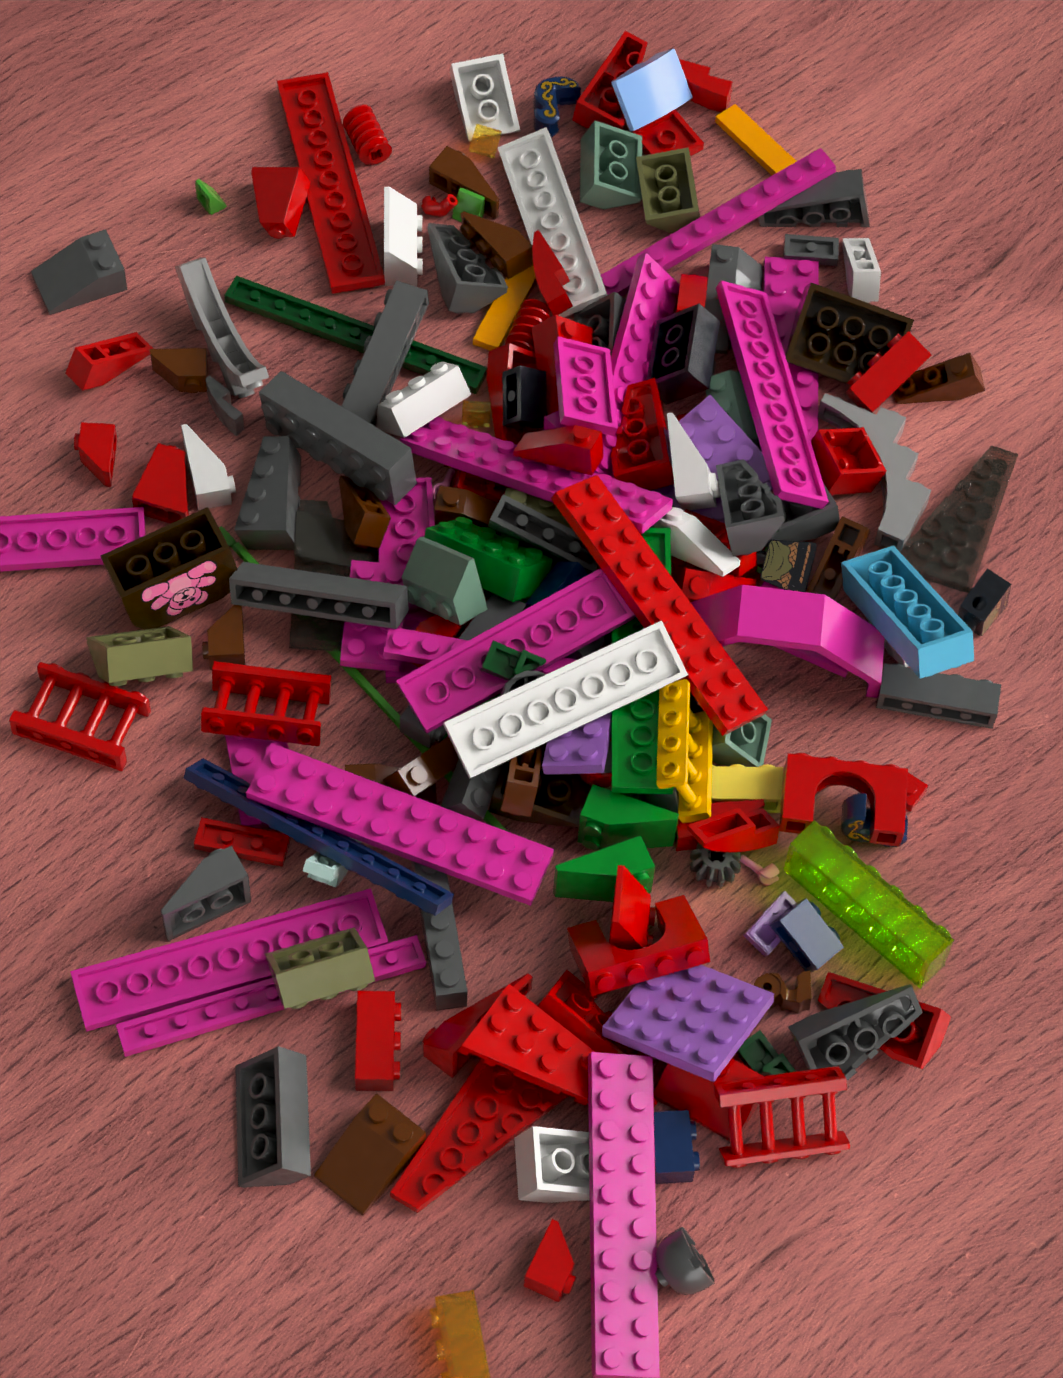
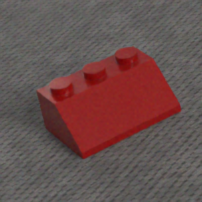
(693, 1093)

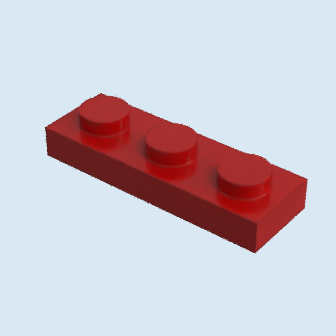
(246, 841)

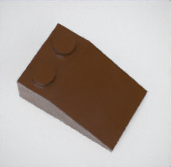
(370, 1154)

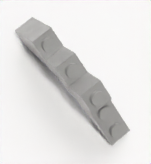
(225, 345)
(902, 498)

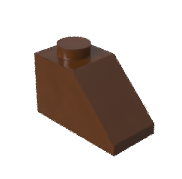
(182, 368)
(226, 639)

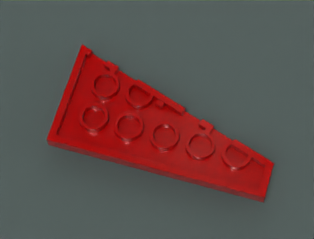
(531, 1046)
(477, 1124)

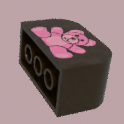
(172, 570)

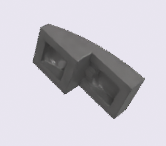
(221, 404)

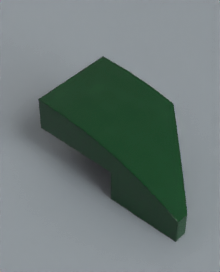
(506, 662)
(762, 1057)

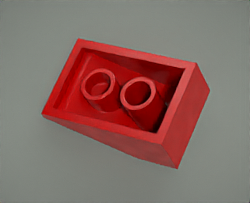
(630, 913)

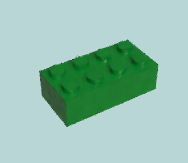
(500, 561)

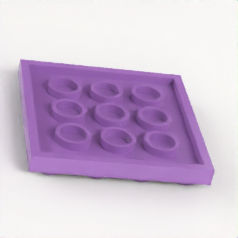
(718, 442)
(689, 1018)

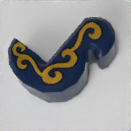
(547, 97)
(857, 819)

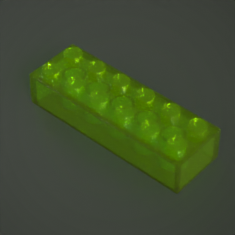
(868, 904)

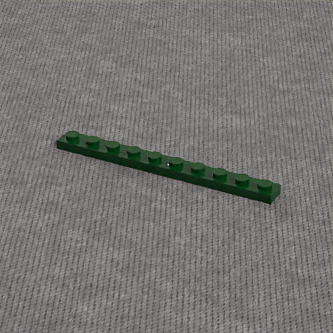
(339, 327)

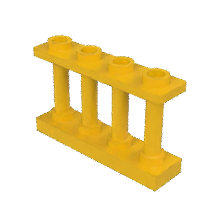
(685, 752)

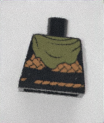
(787, 564)
(985, 602)

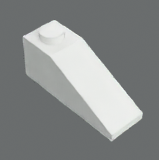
(861, 269)
(207, 472)
(696, 543)

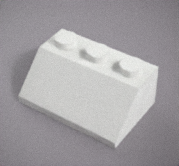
(401, 239)
(422, 400)

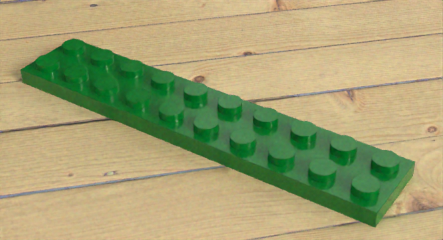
(636, 724)

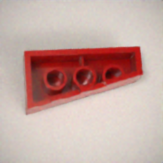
(599, 98)
(544, 336)

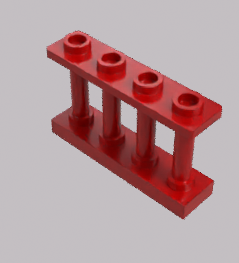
(271, 683)
(80, 743)
(765, 1091)

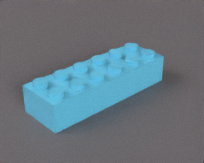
(908, 612)

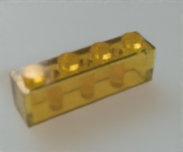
(460, 1336)

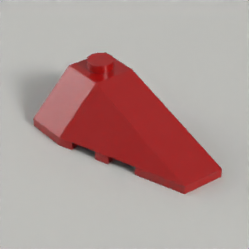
(500, 360)
(642, 441)
(575, 1009)
(442, 1043)
(915, 1043)

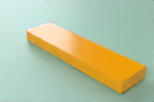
(754, 140)
(503, 311)

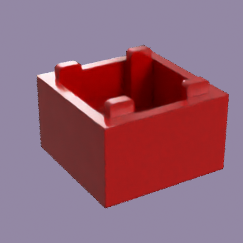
(847, 460)

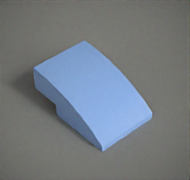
(652, 89)

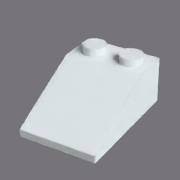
(484, 94)
(693, 481)
(552, 1165)

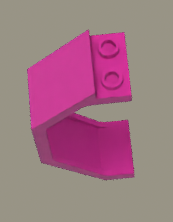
(796, 622)

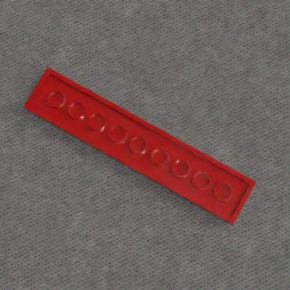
(334, 190)
(656, 598)

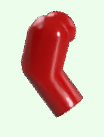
(439, 209)

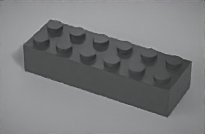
(338, 438)

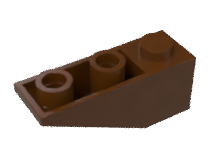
(501, 244)
(943, 382)

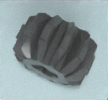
(714, 865)

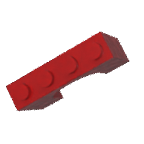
(884, 785)
(613, 968)

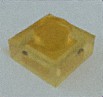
(485, 141)
(476, 414)

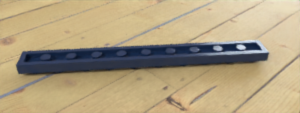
(327, 843)

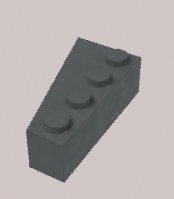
(832, 200)
(271, 497)

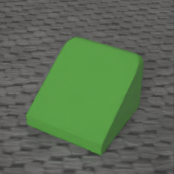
(209, 197)
(469, 203)

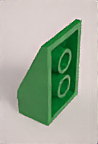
(617, 818)
(595, 873)

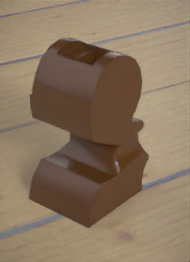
(794, 1000)

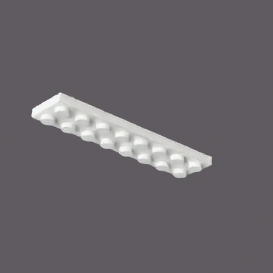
(550, 208)
(565, 699)

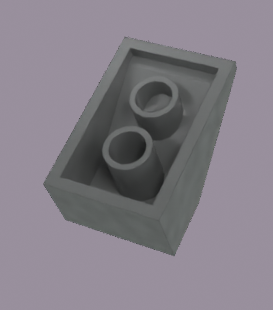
(80, 273)
(208, 893)

